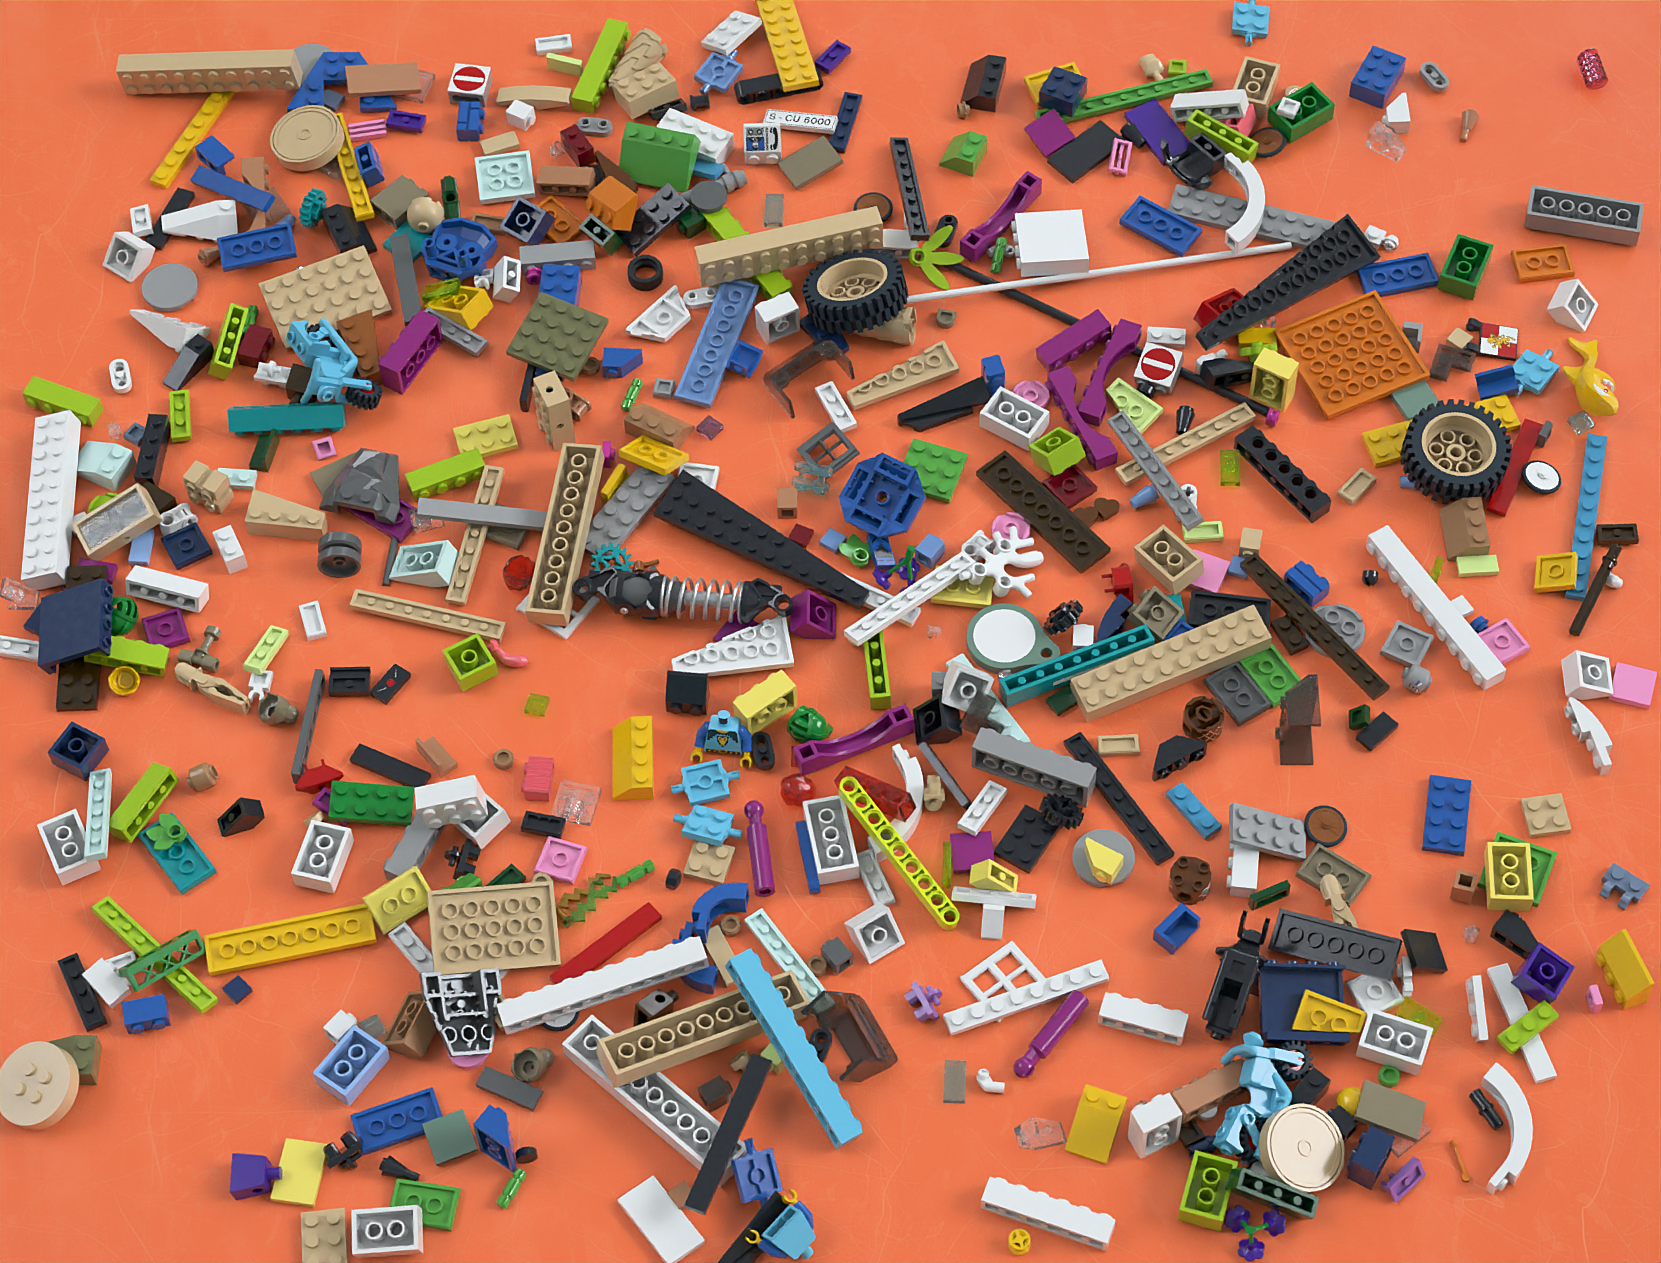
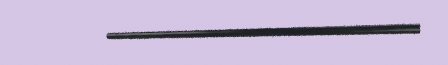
(1070, 320)

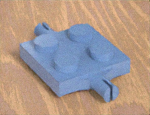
(718, 72)

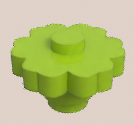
(1255, 349)

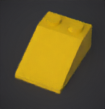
(465, 308)
(1096, 1124)

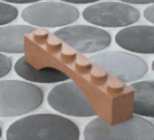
(255, 174)

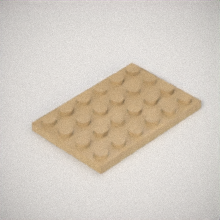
(327, 290)
(493, 927)

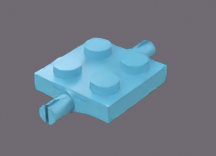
(1250, 21)
(1534, 371)
(705, 782)
(707, 825)

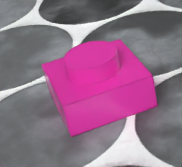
(609, 454)

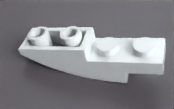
(1589, 729)

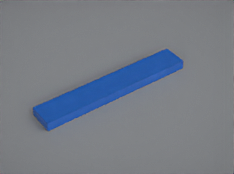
(232, 189)

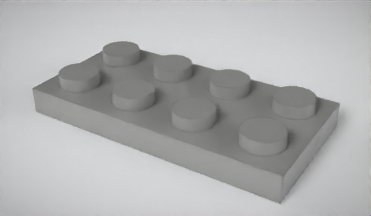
(1267, 832)

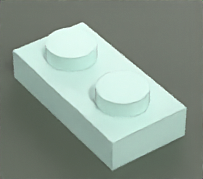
(240, 478)

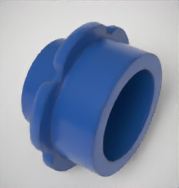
(1479, 624)

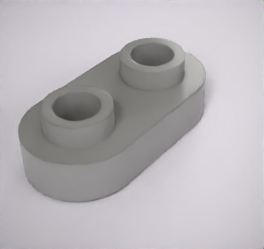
(1436, 79)
(595, 127)

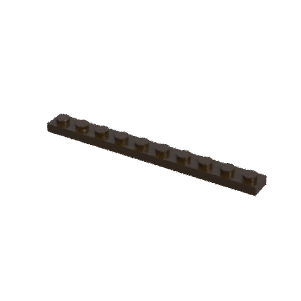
(1314, 626)

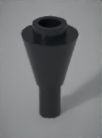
(393, 1168)

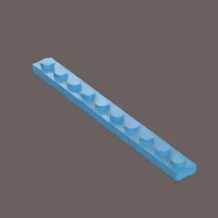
(1587, 512)

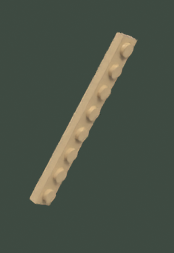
(1191, 441)
(474, 539)
(427, 615)

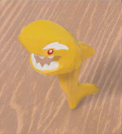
(1587, 380)

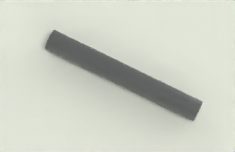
(390, 561)

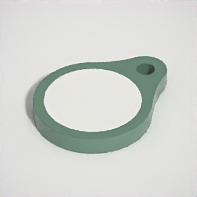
(1007, 639)

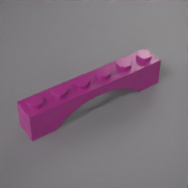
(981, 238)
(1124, 341)
(1098, 448)
(821, 754)

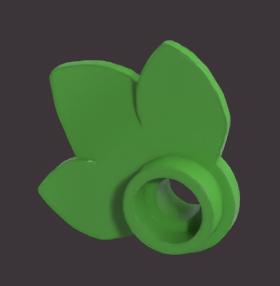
(856, 549)
(164, 833)

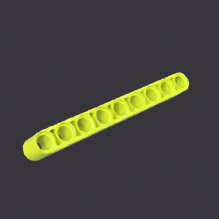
(900, 863)

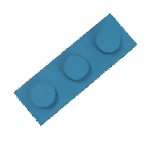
(1193, 810)

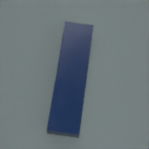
(846, 119)

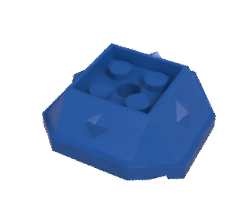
(879, 478)

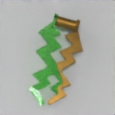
(581, 907)

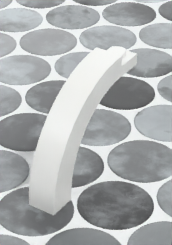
(1247, 227)
(914, 784)
(1515, 1106)

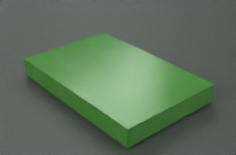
(1270, 673)
(436, 1201)

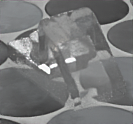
(422, 524)
(18, 595)

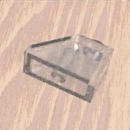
(1385, 141)
(1039, 1134)

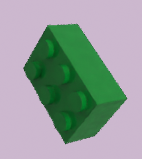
(1313, 112)
(1465, 267)

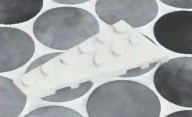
(747, 650)

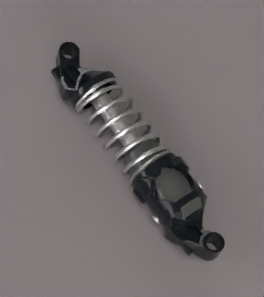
(657, 596)

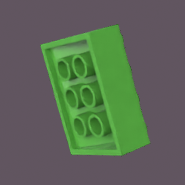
(658, 156)

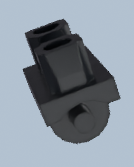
(467, 852)
(335, 1155)

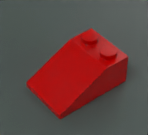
(1214, 306)

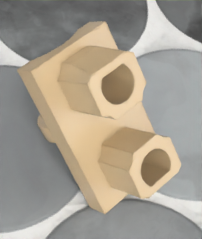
(933, 793)

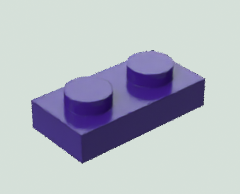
(832, 57)
(406, 121)

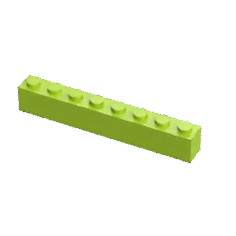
(724, 227)

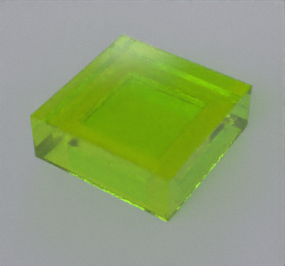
(1436, 570)
(537, 704)

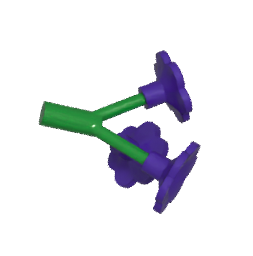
(906, 568)
(1252, 1248)

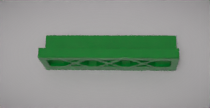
(160, 952)

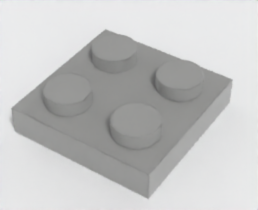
(1406, 644)

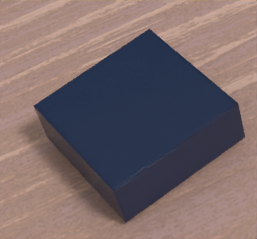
(237, 989)

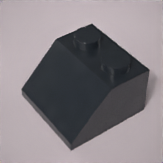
(687, 693)
(936, 722)

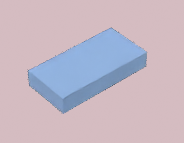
(141, 548)

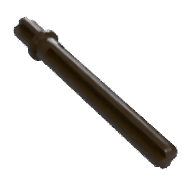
(1595, 589)

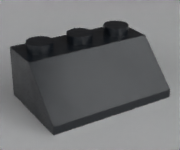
(985, 83)
(345, 230)

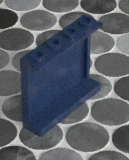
(75, 624)
(1280, 995)

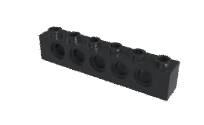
(1282, 474)

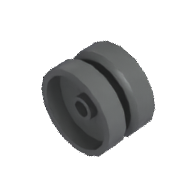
(339, 554)

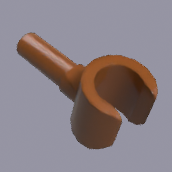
(639, 565)

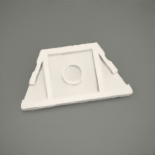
(661, 318)

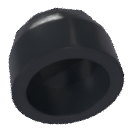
(1369, 577)

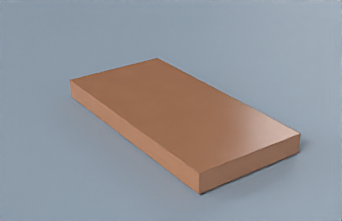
(383, 79)

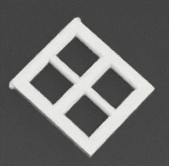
(574, 623)
(1003, 981)

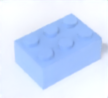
(351, 1065)

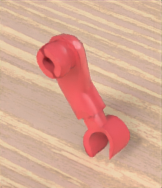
(507, 659)

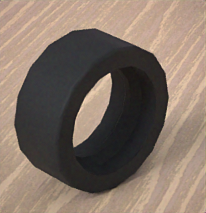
(645, 261)

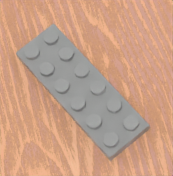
(627, 508)

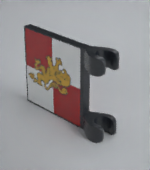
(1494, 340)

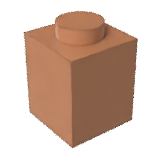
(787, 503)
(1463, 886)

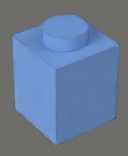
(930, 551)

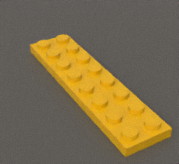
(787, 44)
(1386, 442)
(289, 939)

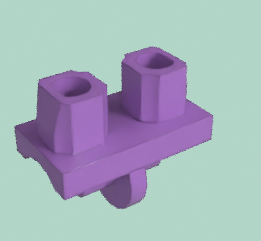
(927, 1009)

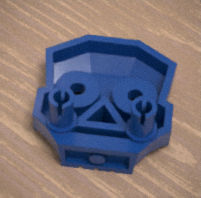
(455, 258)

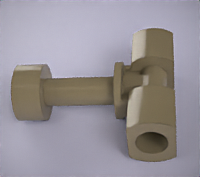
(201, 655)

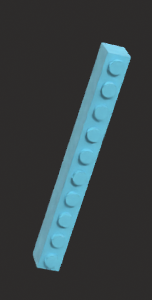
(794, 1048)

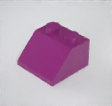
(813, 616)

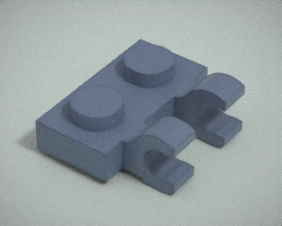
(1625, 883)

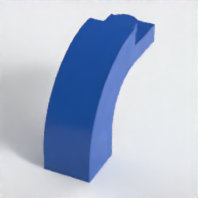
(716, 901)
(701, 980)

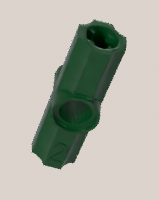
(450, 197)

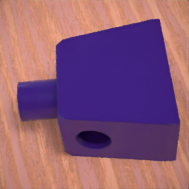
(252, 1175)

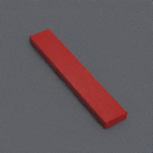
(1520, 456)
(609, 944)

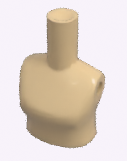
(1151, 66)

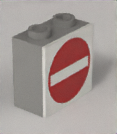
(470, 84)
(1159, 367)

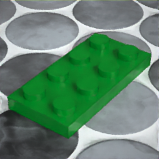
(371, 803)

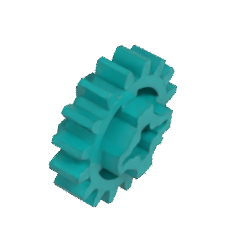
(311, 208)
(616, 551)

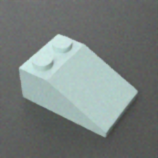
(105, 464)
(425, 564)

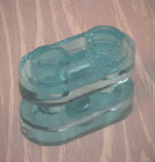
(802, 482)

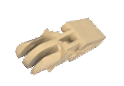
(214, 688)
(1334, 896)

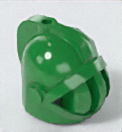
(124, 616)
(808, 725)

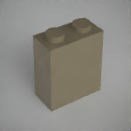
(393, 201)

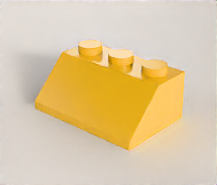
(1624, 970)

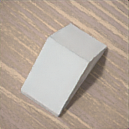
(992, 921)

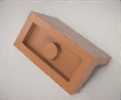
(436, 756)

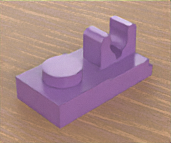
(1404, 1180)

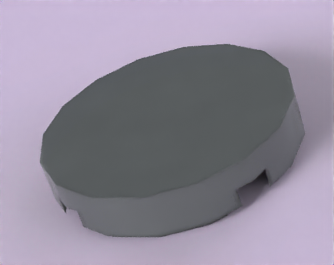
(708, 196)

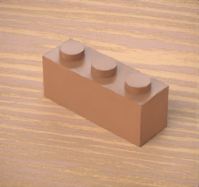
(566, 180)

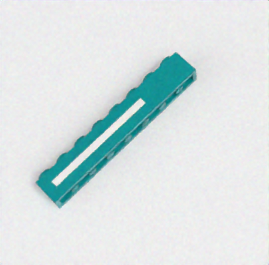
(1062, 669)

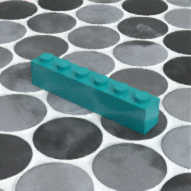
(286, 417)

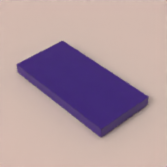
(1156, 124)

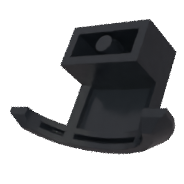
(1197, 163)

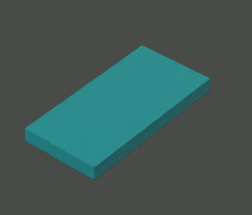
(182, 862)

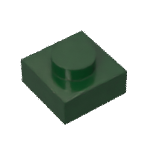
(1359, 717)

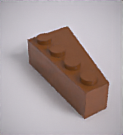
(360, 336)

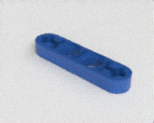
(807, 857)

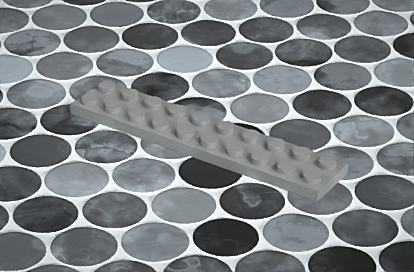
(1225, 211)

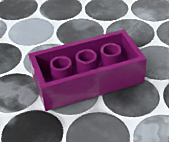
(410, 352)

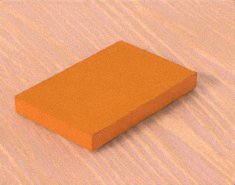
(566, 223)
(1542, 263)

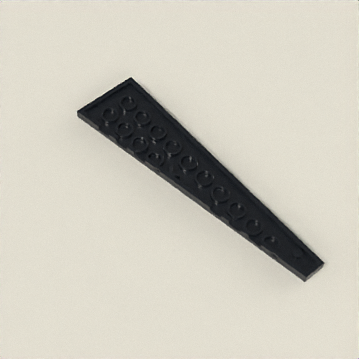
(1322, 263)
(717, 519)

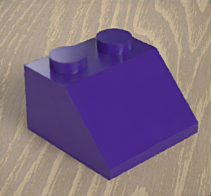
(1542, 974)

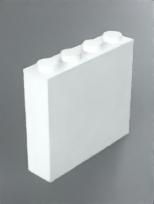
(1050, 243)

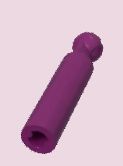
(759, 850)
(1051, 1033)

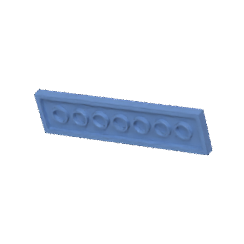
(715, 343)

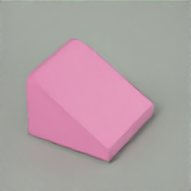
(324, 448)

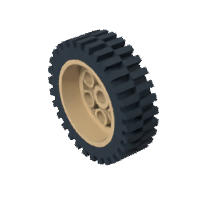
(855, 291)
(1441, 471)

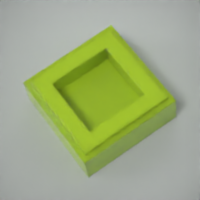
(1177, 67)

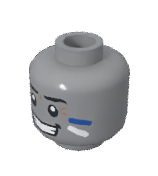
(1416, 678)

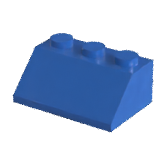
(495, 1136)

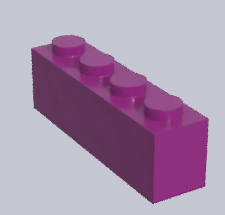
(1074, 341)

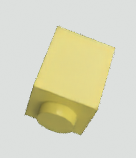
(1103, 861)
(992, 877)

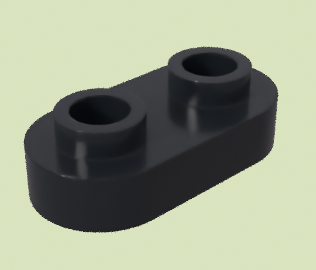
(945, 221)
(763, 752)
(821, 1048)

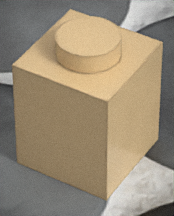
(1250, 542)

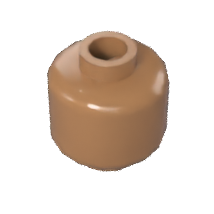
(202, 777)

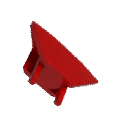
(1121, 581)
(317, 778)

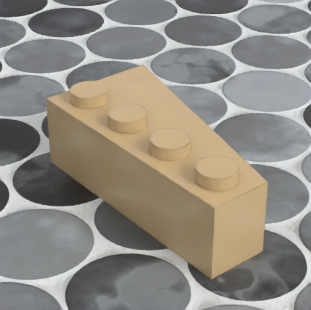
(284, 519)

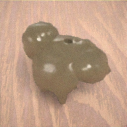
(276, 709)
(529, 1057)

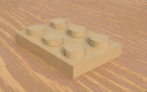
(324, 1236)

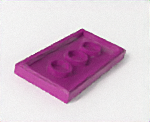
(402, 526)

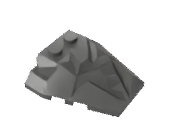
(367, 485)
(463, 1009)

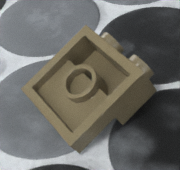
(1156, 611)

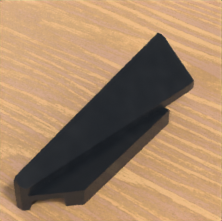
(946, 407)
(741, 1250)

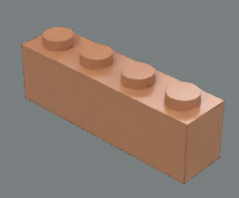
(1209, 1091)

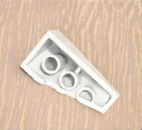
(203, 221)
(170, 330)

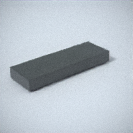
(509, 1088)

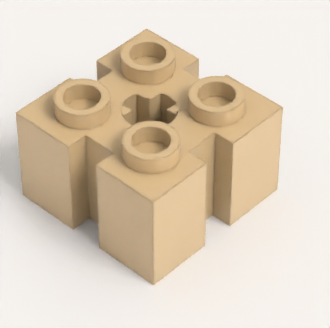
(208, 487)

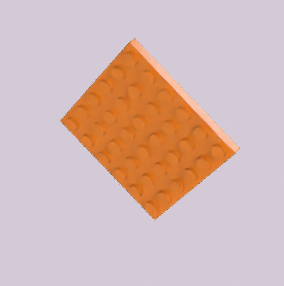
(1352, 354)

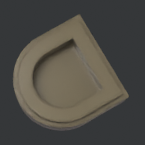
(945, 318)

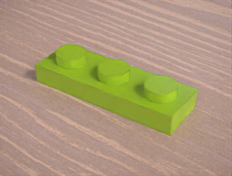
(180, 415)
(1527, 1027)

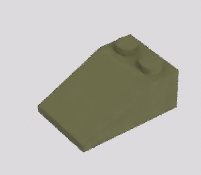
(86, 1054)

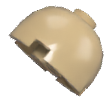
(424, 214)

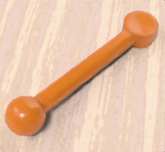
(1465, 1176)

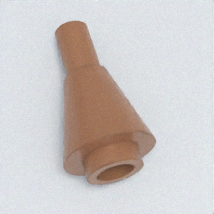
(1469, 119)
(208, 255)

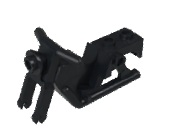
(1234, 981)

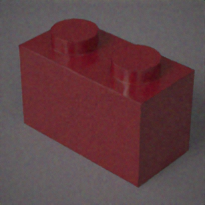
(577, 146)
(255, 346)

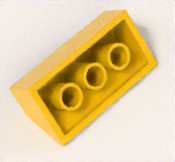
(633, 759)

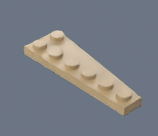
(917, 371)

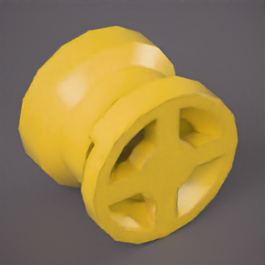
(1022, 1238)

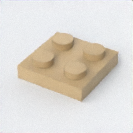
(1545, 815)
(709, 862)

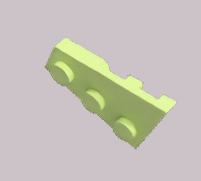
(1137, 406)

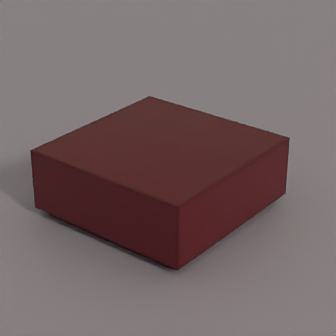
(801, 535)

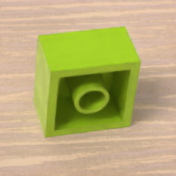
(1057, 451)
(470, 662)

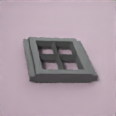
(822, 435)

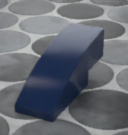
(1114, 618)

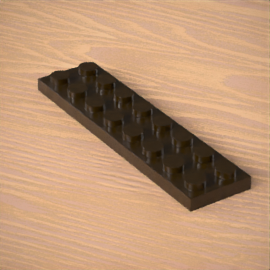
(1043, 511)
(77, 678)

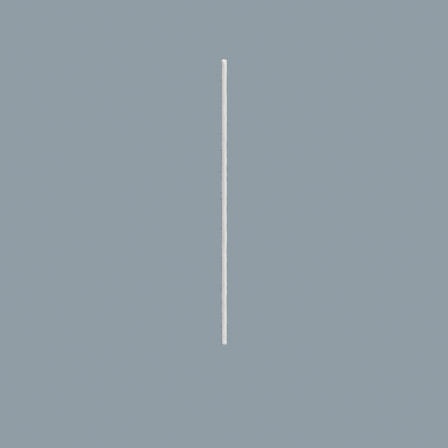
(1098, 272)

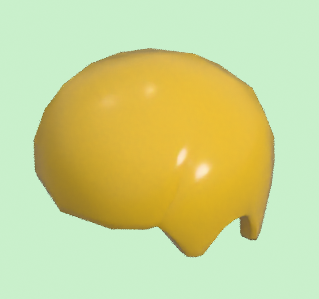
(124, 681)
(1348, 1099)

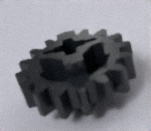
(1063, 617)
(1061, 811)

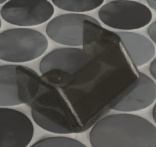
(783, 373)
(1298, 713)
(857, 1032)

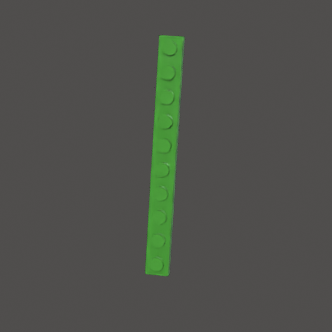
(1137, 95)

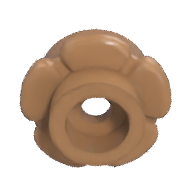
(963, 110)

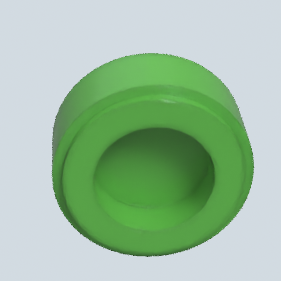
(1388, 1076)

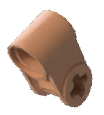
(578, 404)

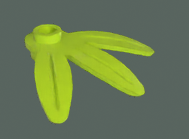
(928, 257)

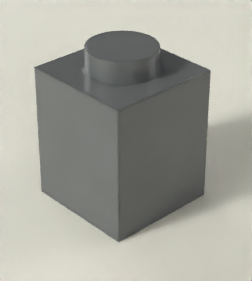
(837, 955)

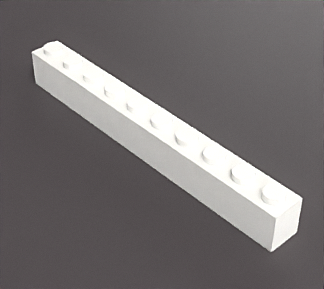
(1435, 608)
(602, 985)

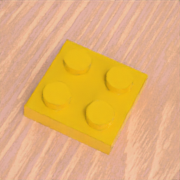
(1556, 572)

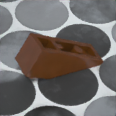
(608, 168)

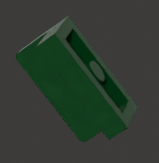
(264, 452)

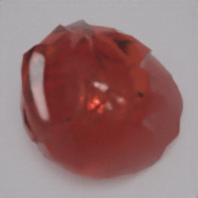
(518, 572)
(797, 789)

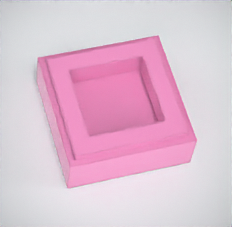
(1594, 999)

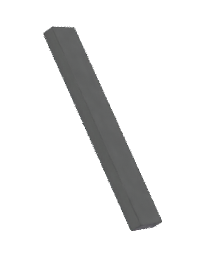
(405, 276)
(308, 725)

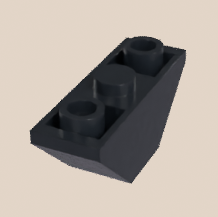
(1176, 755)

